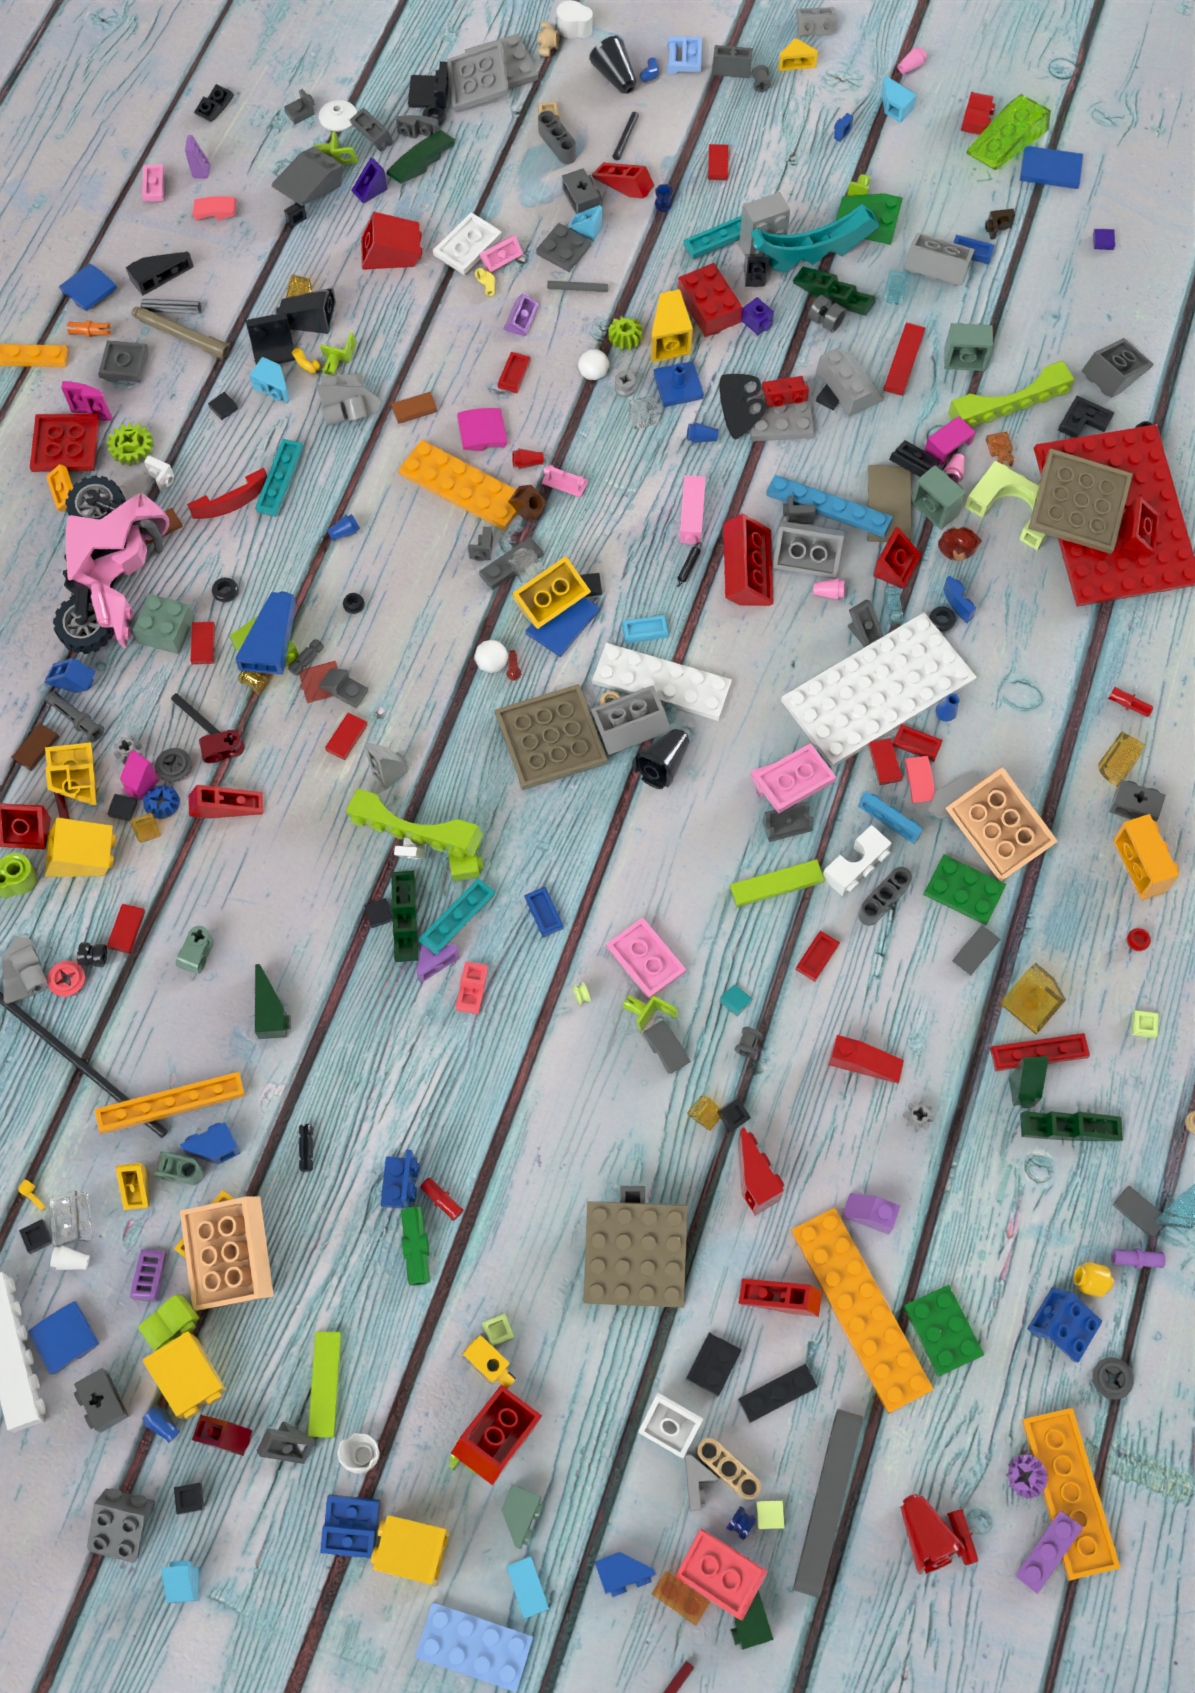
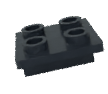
(429, 89)
(271, 338)

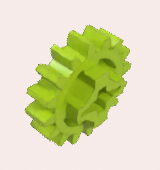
(132, 444)

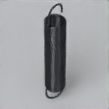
(688, 565)

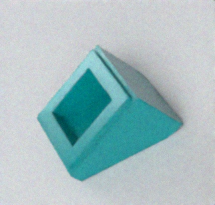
(735, 1000)

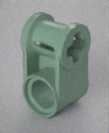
(194, 953)
(174, 1169)

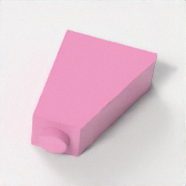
(692, 509)

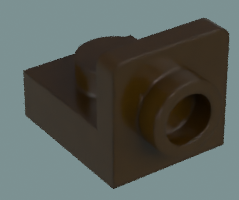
(999, 220)

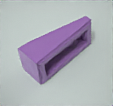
(196, 158)
(152, 1296)

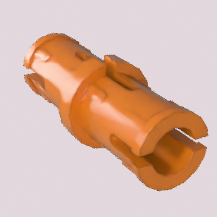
(89, 328)

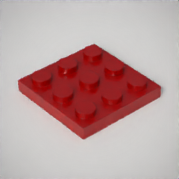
(65, 441)

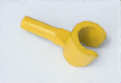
(26, 1189)

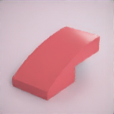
(218, 206)
(920, 779)
(472, 987)

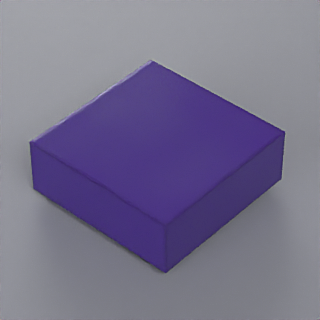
(1104, 239)

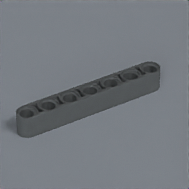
(828, 1503)

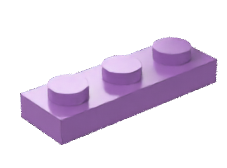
(1049, 1552)

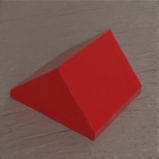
(1140, 528)
(897, 560)
(24, 826)

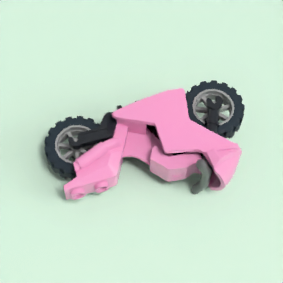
(99, 552)

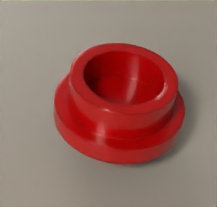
(1138, 939)

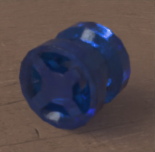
(741, 1523)

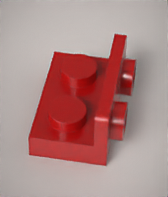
(785, 391)

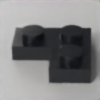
(1082, 413)

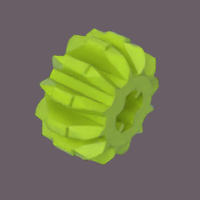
(625, 333)

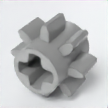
(124, 745)
(924, 1114)

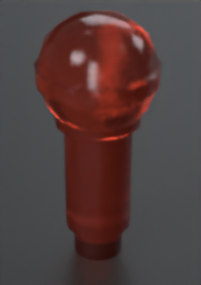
(513, 672)

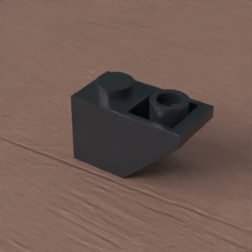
(755, 269)

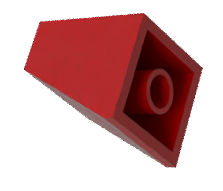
(390, 242)

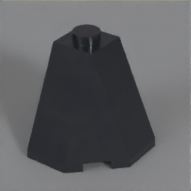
(310, 310)

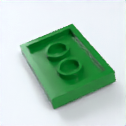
(964, 889)
(943, 1330)

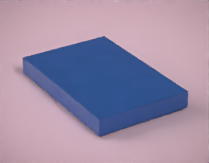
(1051, 167)
(565, 628)

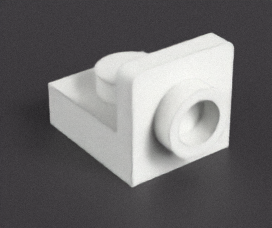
(160, 471)
(410, 850)

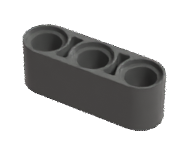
(557, 137)
(890, 887)

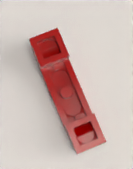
(231, 501)

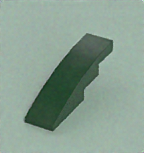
(416, 159)
(842, 293)
(404, 916)
(1071, 1127)

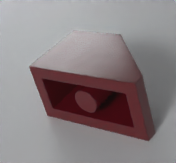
(222, 1435)

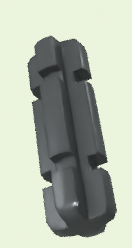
(306, 657)

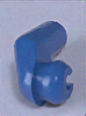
(651, 71)

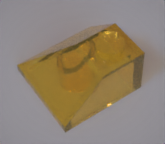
(1034, 998)

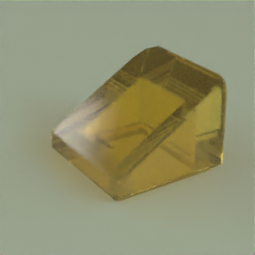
(298, 285)
(145, 827)
(704, 1112)

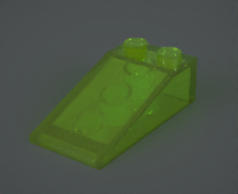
(1010, 132)

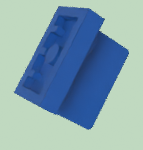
(398, 1181)
(1066, 1323)

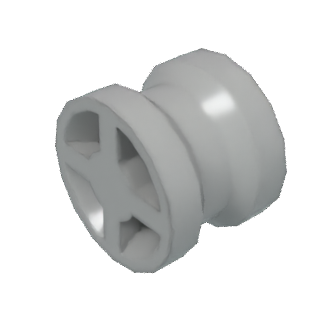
(627, 389)

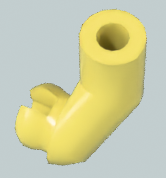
(487, 280)

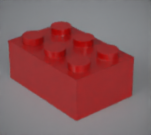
(710, 299)
(496, 1434)

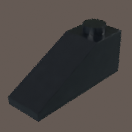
(157, 270)

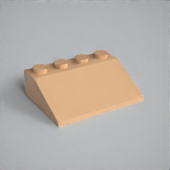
(1001, 823)
(226, 1253)

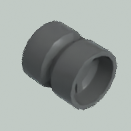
(829, 315)

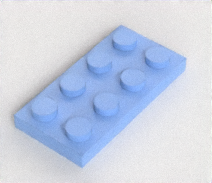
(474, 1647)

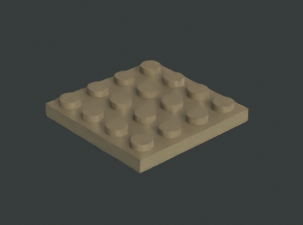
(1080, 501)
(550, 737)
(635, 1254)

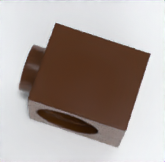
(527, 502)

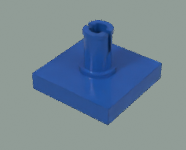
(678, 384)

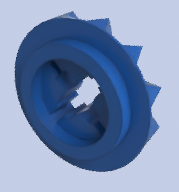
(166, 808)

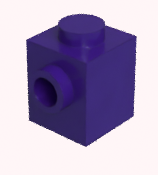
(757, 316)

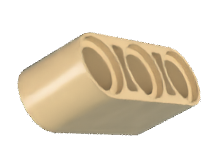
(741, 1474)

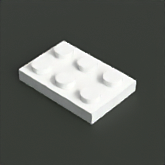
(465, 243)

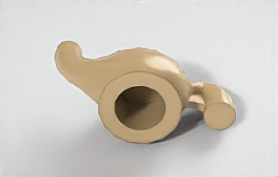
(547, 39)

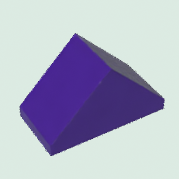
(370, 182)

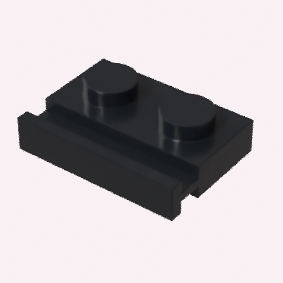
(913, 458)
(713, 1364)

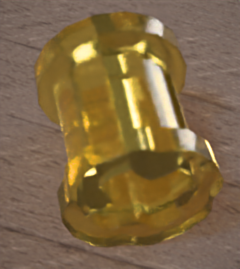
(253, 680)

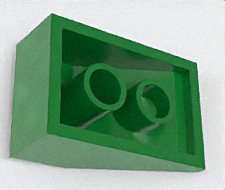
(885, 209)

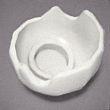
(593, 364)
(491, 656)
(358, 1453)

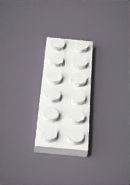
(674, 683)

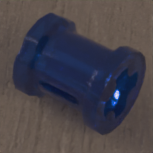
(663, 193)

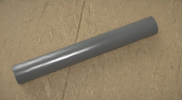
(580, 286)

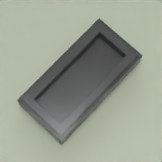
(1139, 1211)

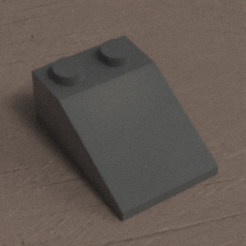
(309, 176)
(1116, 367)

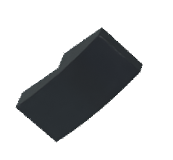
(217, 101)

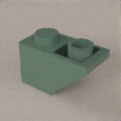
(519, 1512)

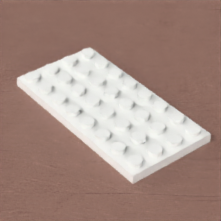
(878, 689)

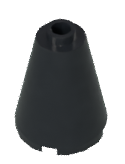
(614, 64)
(662, 759)

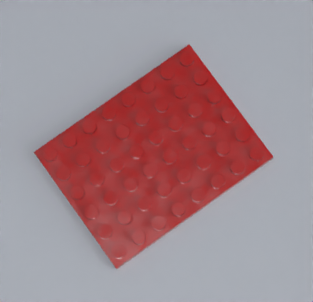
(1125, 573)

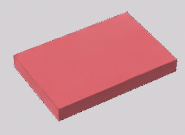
(721, 1574)

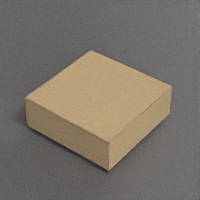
(549, 106)

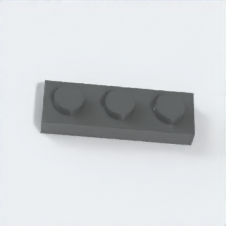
(501, 569)

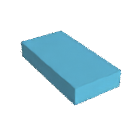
(645, 629)
(527, 1587)

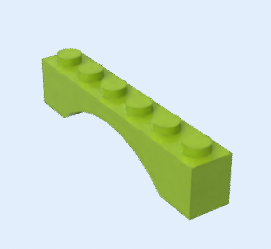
(974, 409)
(454, 836)

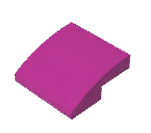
(86, 399)
(482, 428)

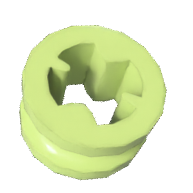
(581, 993)

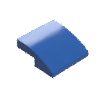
(88, 287)
(63, 1337)
(350, 1526)

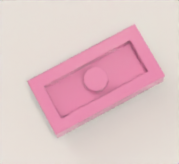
(153, 183)
(501, 253)

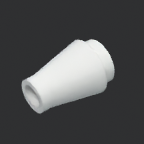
(68, 1259)

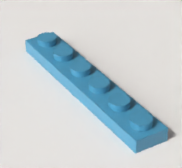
(831, 506)

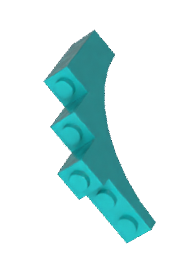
(813, 245)

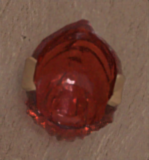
(958, 543)

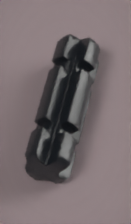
(306, 1147)

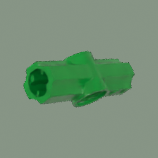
(415, 1246)

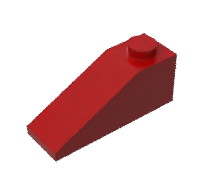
(627, 179)
(224, 802)
(865, 1059)
(781, 1296)

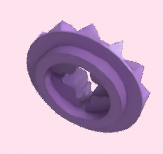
(1037, 1479)

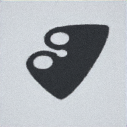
(736, 413)

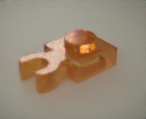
(1000, 446)

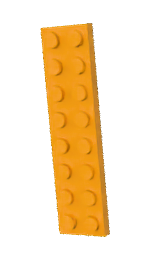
(861, 1310)

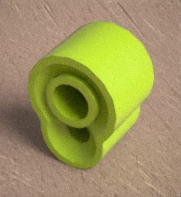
(16, 875)

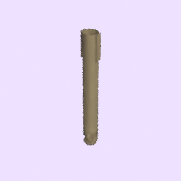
(207, 344)

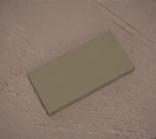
(891, 494)

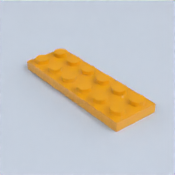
(460, 484)
(1071, 1488)

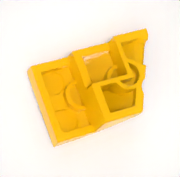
(72, 772)

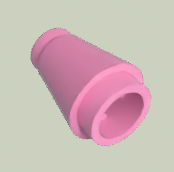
(913, 60)
(955, 468)
(830, 589)

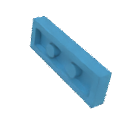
(890, 817)

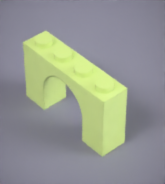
(1002, 482)

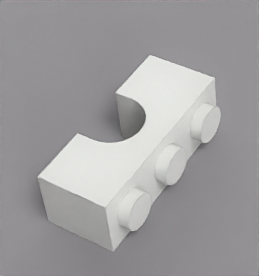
(844, 875)

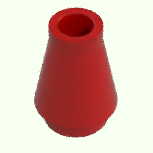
(526, 458)

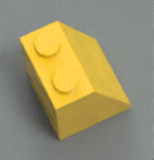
(671, 328)
(79, 849)
(185, 1375)
(410, 1550)

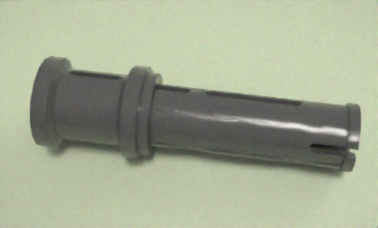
(81, 721)

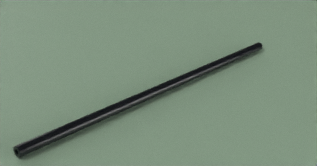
(75, 1059)

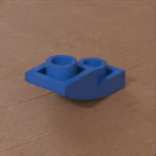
(954, 593)

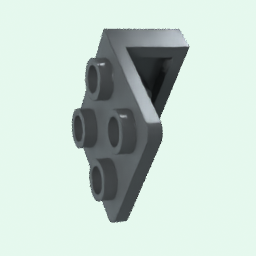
(118, 1524)

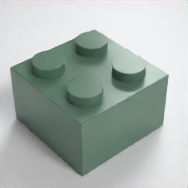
(968, 346)
(938, 497)
(163, 624)

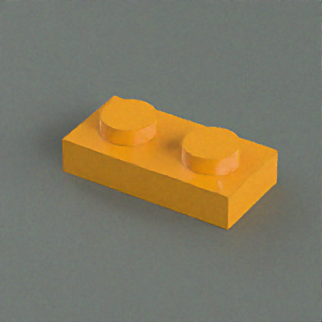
(59, 485)

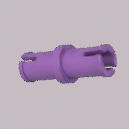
(1138, 1258)

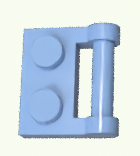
(690, 54)

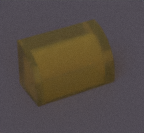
(1120, 758)

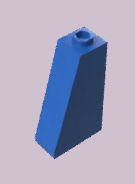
(269, 637)

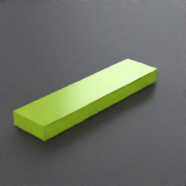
(776, 883)
(324, 1385)

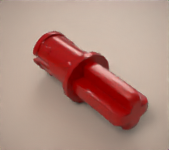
(1130, 702)
(441, 1198)
(962, 1532)

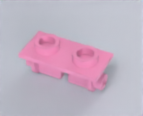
(564, 481)

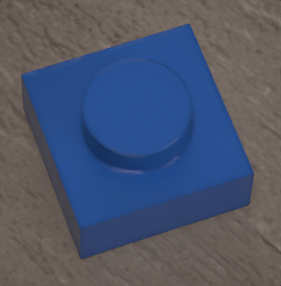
(843, 127)

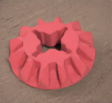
(70, 969)

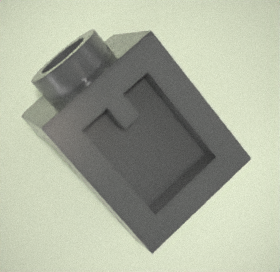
(301, 108)
(799, 513)
(484, 548)

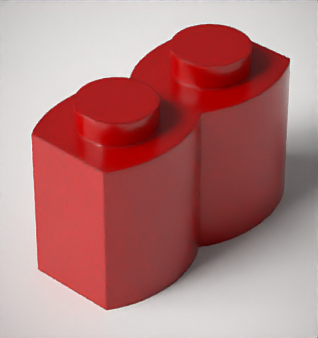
(977, 113)

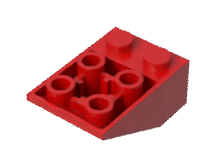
(758, 1183)

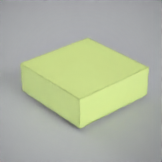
(1145, 1024)
(498, 1330)
(770, 1515)

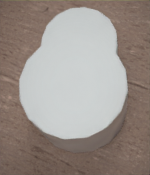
(574, 20)

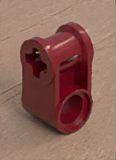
(220, 746)

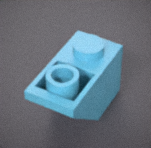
(896, 99)
(268, 378)
(181, 1582)

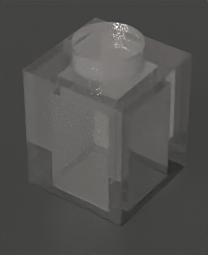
(526, 564)

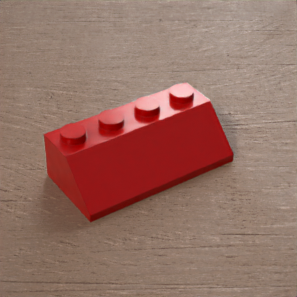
(748, 562)

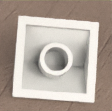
(670, 1425)

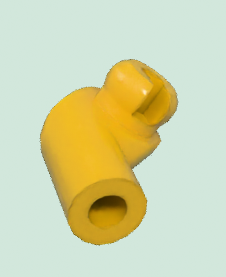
(302, 361)

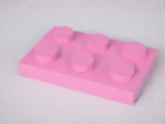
(794, 778)
(646, 958)

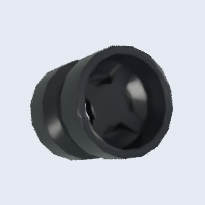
(92, 954)

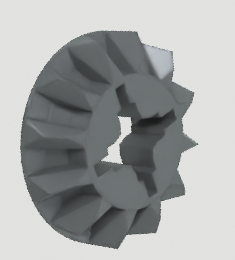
(167, 758)
(1124, 1381)

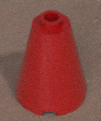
(928, 1535)

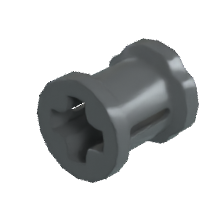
(760, 74)
(748, 1042)

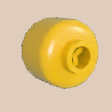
(1093, 1279)

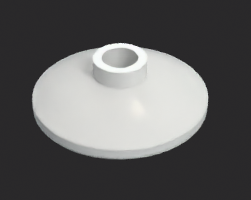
(336, 115)

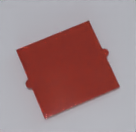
(312, 677)

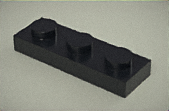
(777, 1393)

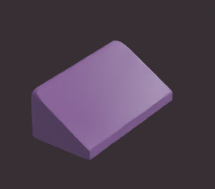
(521, 315)

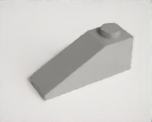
(385, 764)

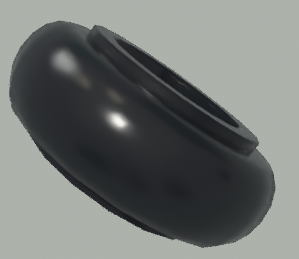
(435, 110)
(225, 582)
(943, 611)

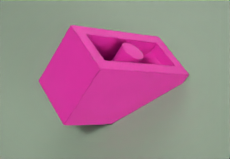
(138, 776)

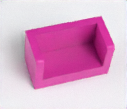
(949, 438)

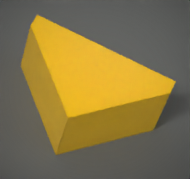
(797, 56)
(133, 1185)

